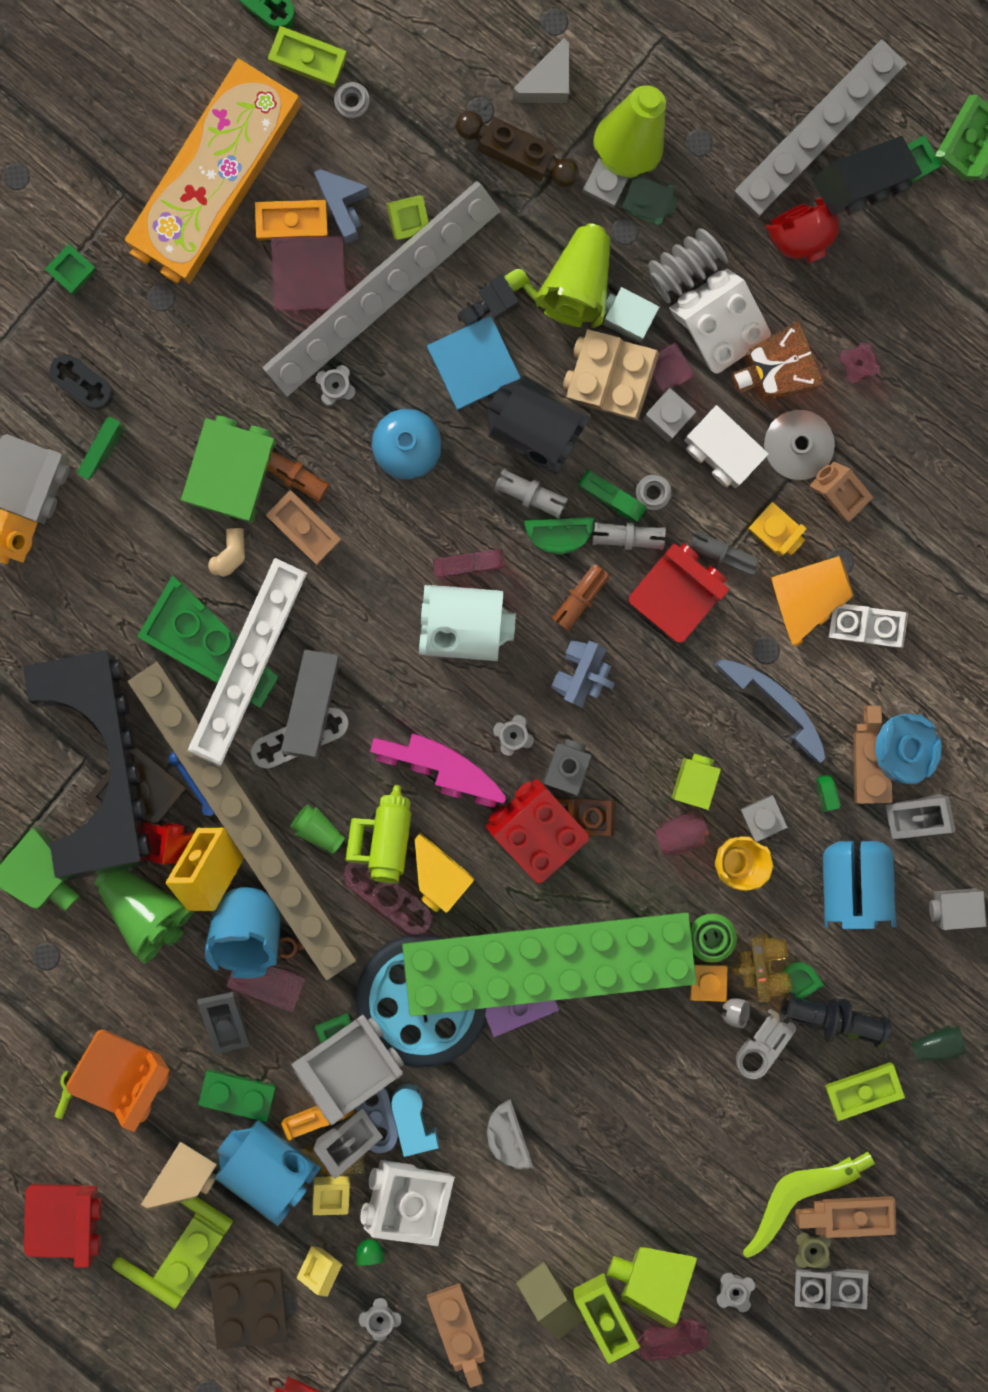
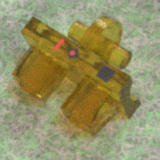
(768, 983)

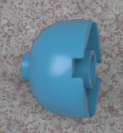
(406, 444)

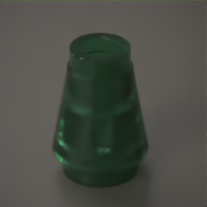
(940, 1045)

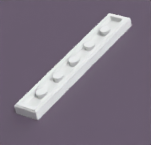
(247, 662)

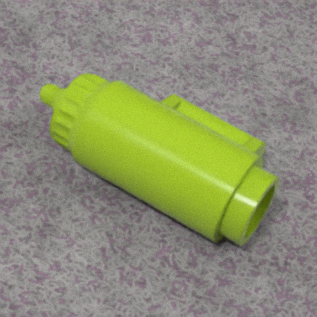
(388, 839)

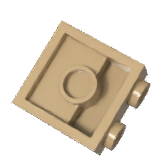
(610, 374)

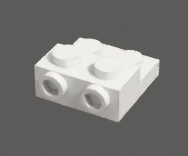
(406, 1203)

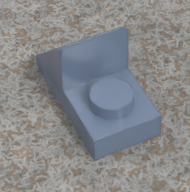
(338, 194)

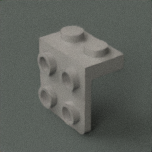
(30, 478)

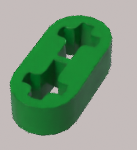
(264, 14)

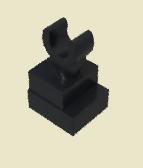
(497, 300)

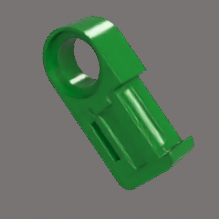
(612, 496)

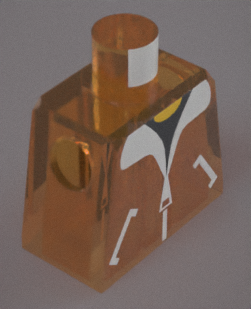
(780, 366)

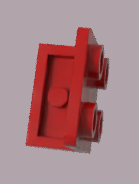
(678, 592)
(536, 831)
(62, 1222)

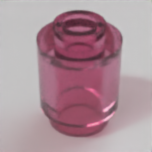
(682, 834)

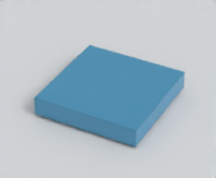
(473, 362)

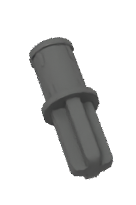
(724, 554)

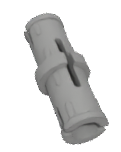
(531, 493)
(629, 536)

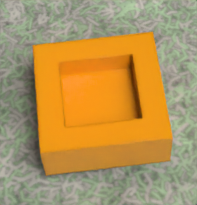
(710, 982)

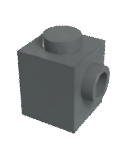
(567, 767)

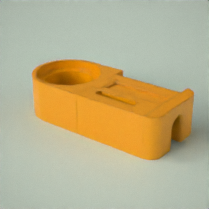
(305, 1122)

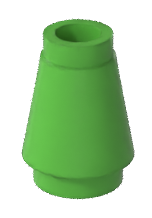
(317, 829)

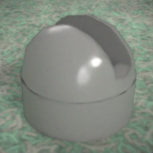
(737, 1012)

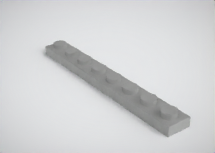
(381, 289)

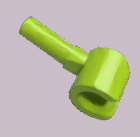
(519, 279)
(64, 1099)

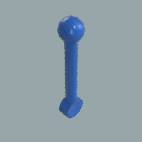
(174, 760)

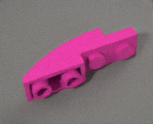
(455, 771)

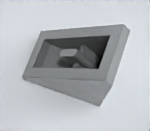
(548, 79)
(920, 817)
(347, 1142)

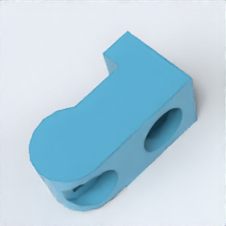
(409, 1121)

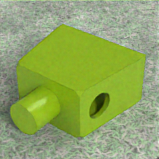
(654, 1282)

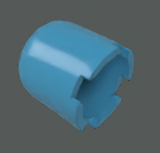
(244, 933)

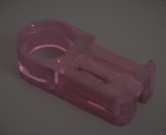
(468, 563)

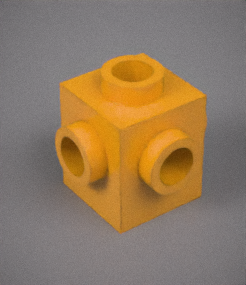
(15, 536)

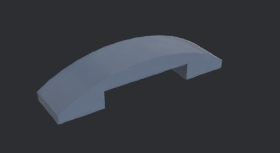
(806, 736)

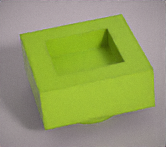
(407, 216)

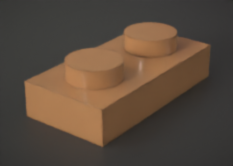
(303, 527)

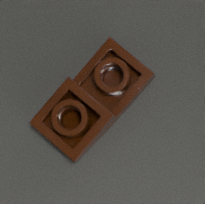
(593, 815)

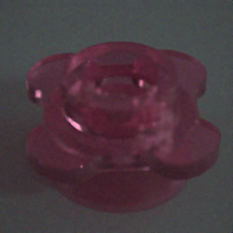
(869, 364)

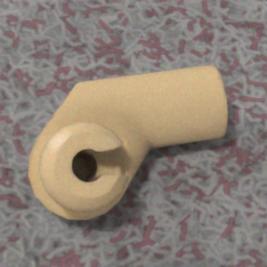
(232, 556)

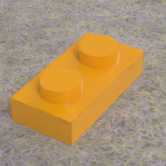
(291, 219)

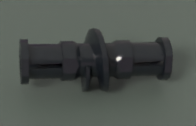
(835, 1018)

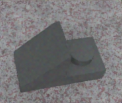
(224, 1022)

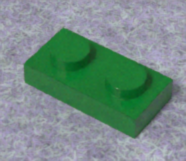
(237, 1095)

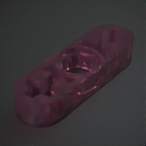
(404, 918)

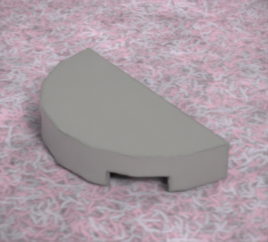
(507, 1138)

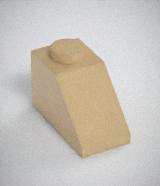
(181, 1179)

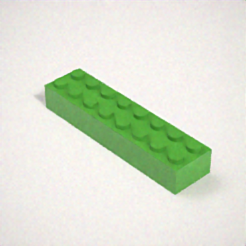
(548, 964)

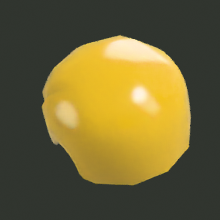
(743, 864)

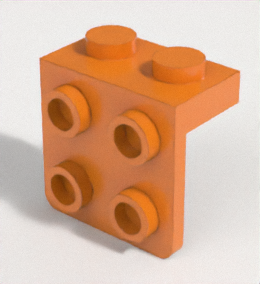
(119, 1077)

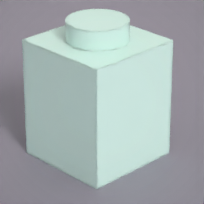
(629, 314)

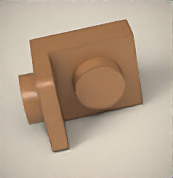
(841, 490)

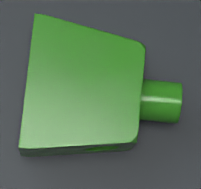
(30, 873)

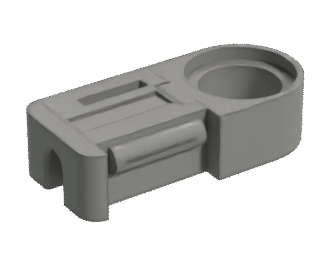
(768, 1042)

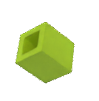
(696, 781)

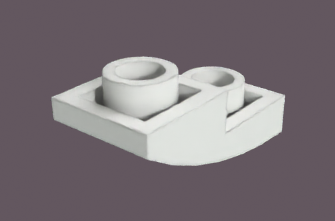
(869, 625)

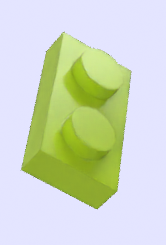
(307, 56)
(864, 1091)

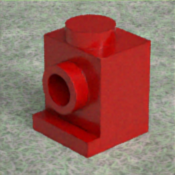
(166, 842)

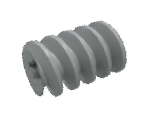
(685, 263)

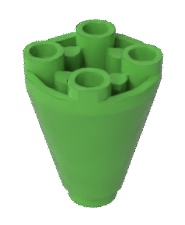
(142, 912)

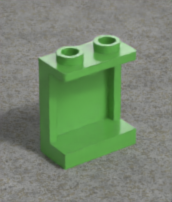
(229, 468)

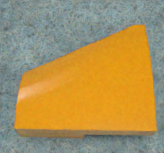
(811, 595)

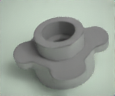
(337, 375)
(503, 731)
(731, 1282)
(379, 1309)

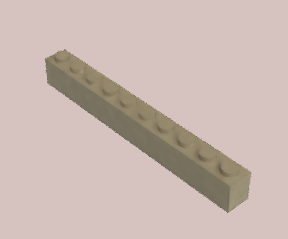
(246, 824)

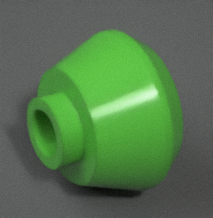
(713, 948)

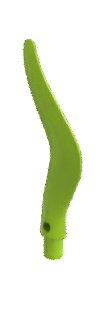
(798, 1186)

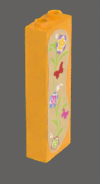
(212, 172)

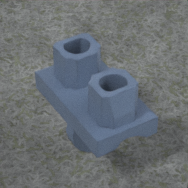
(589, 675)

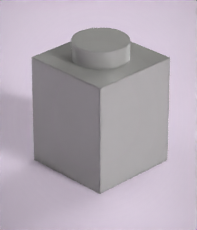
(669, 415)
(958, 909)

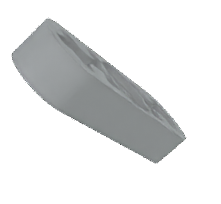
(279, 757)

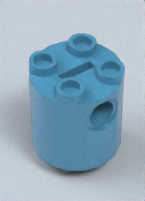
(264, 1170)

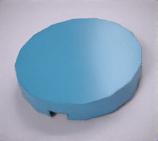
(908, 748)

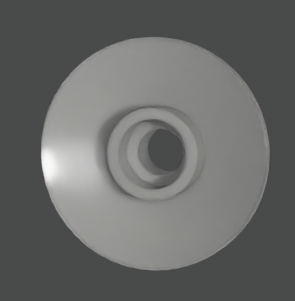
(786, 457)

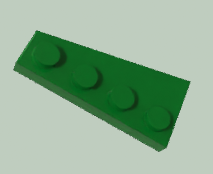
(196, 637)

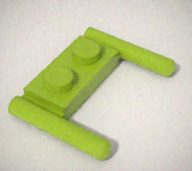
(185, 1258)

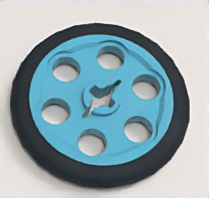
(431, 1048)

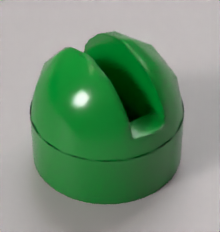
(369, 1253)

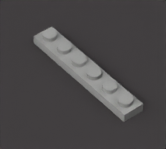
(819, 128)

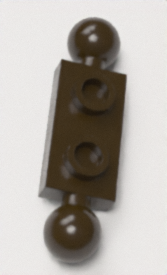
(517, 149)

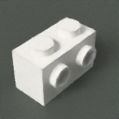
(724, 448)

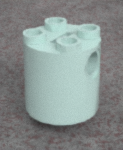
(464, 623)

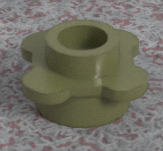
(817, 1260)

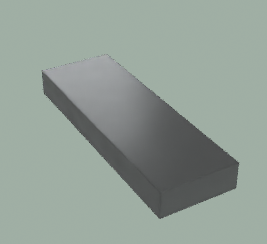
(310, 704)

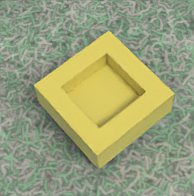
(330, 1195)
(319, 1271)

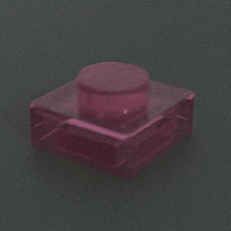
(671, 368)

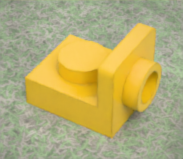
(777, 531)

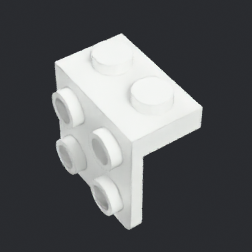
(722, 319)

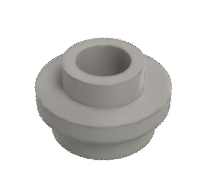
(347, 90)
(653, 481)

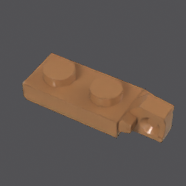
(869, 780)
(850, 1217)
(458, 1331)

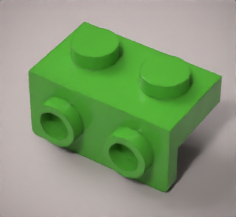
(967, 141)

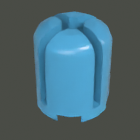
(876, 885)

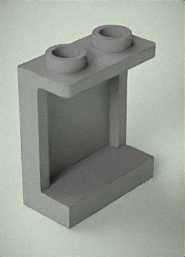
(348, 1068)

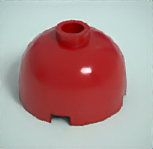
(804, 231)

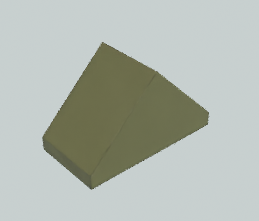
(550, 1300)

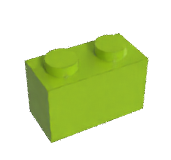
(606, 1318)

